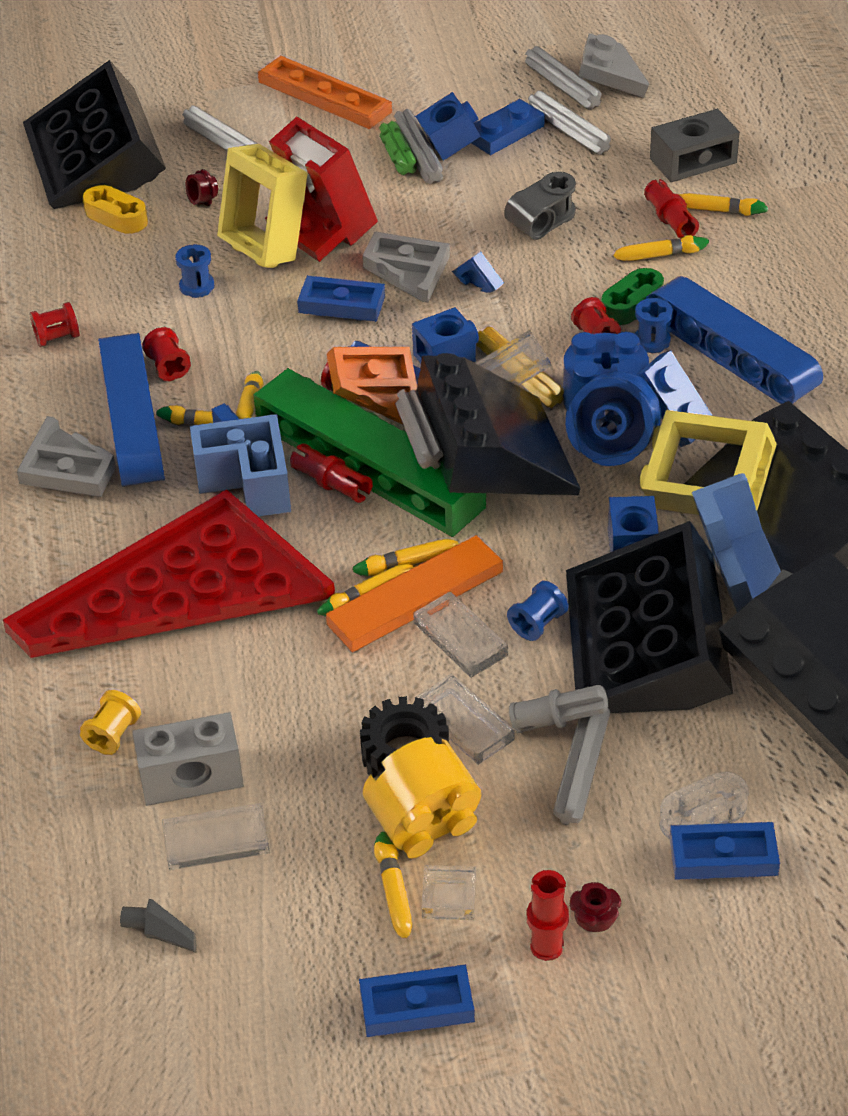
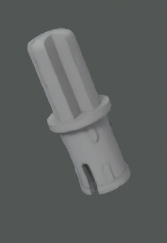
(558, 708)

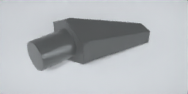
(159, 925)

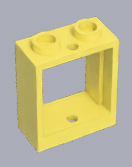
(244, 172)
(753, 460)

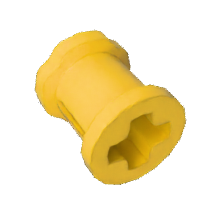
(110, 722)

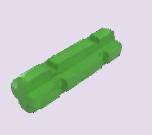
(397, 148)

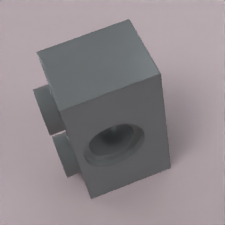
(694, 145)

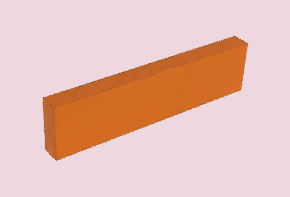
(325, 92)
(395, 601)

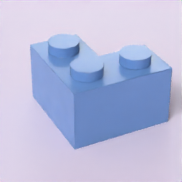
(243, 456)

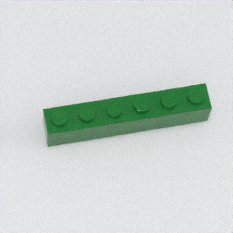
(368, 446)

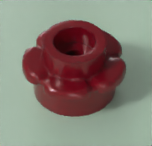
(201, 187)
(595, 917)

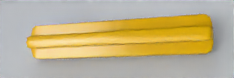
(540, 385)

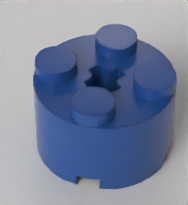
(599, 354)
(601, 439)

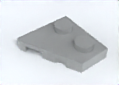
(611, 65)
(407, 262)
(65, 462)

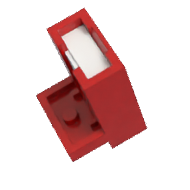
(334, 197)

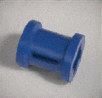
(195, 270)
(650, 325)
(537, 610)

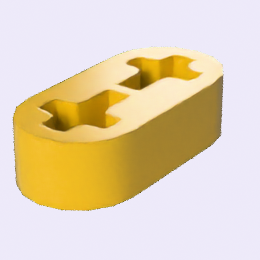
(115, 209)

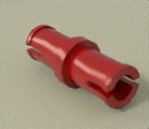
(671, 208)
(331, 472)
(547, 915)

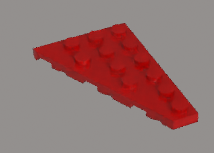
(186, 574)

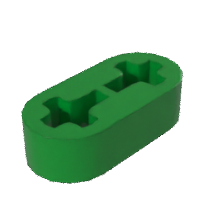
(628, 292)

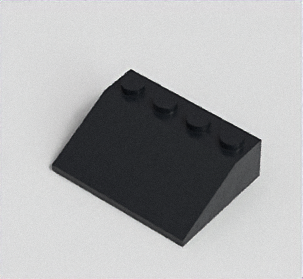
(93, 139)
(491, 432)
(804, 491)
(650, 624)
(798, 650)

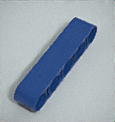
(738, 342)
(131, 410)

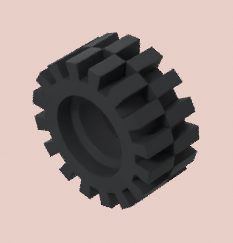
(397, 722)

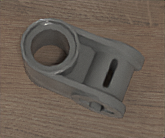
(543, 205)

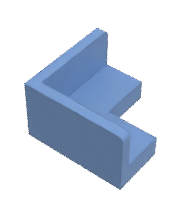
(736, 538)

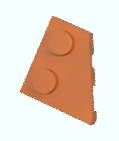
(372, 376)

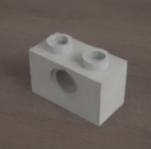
(188, 758)

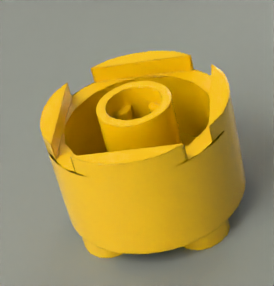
(423, 795)

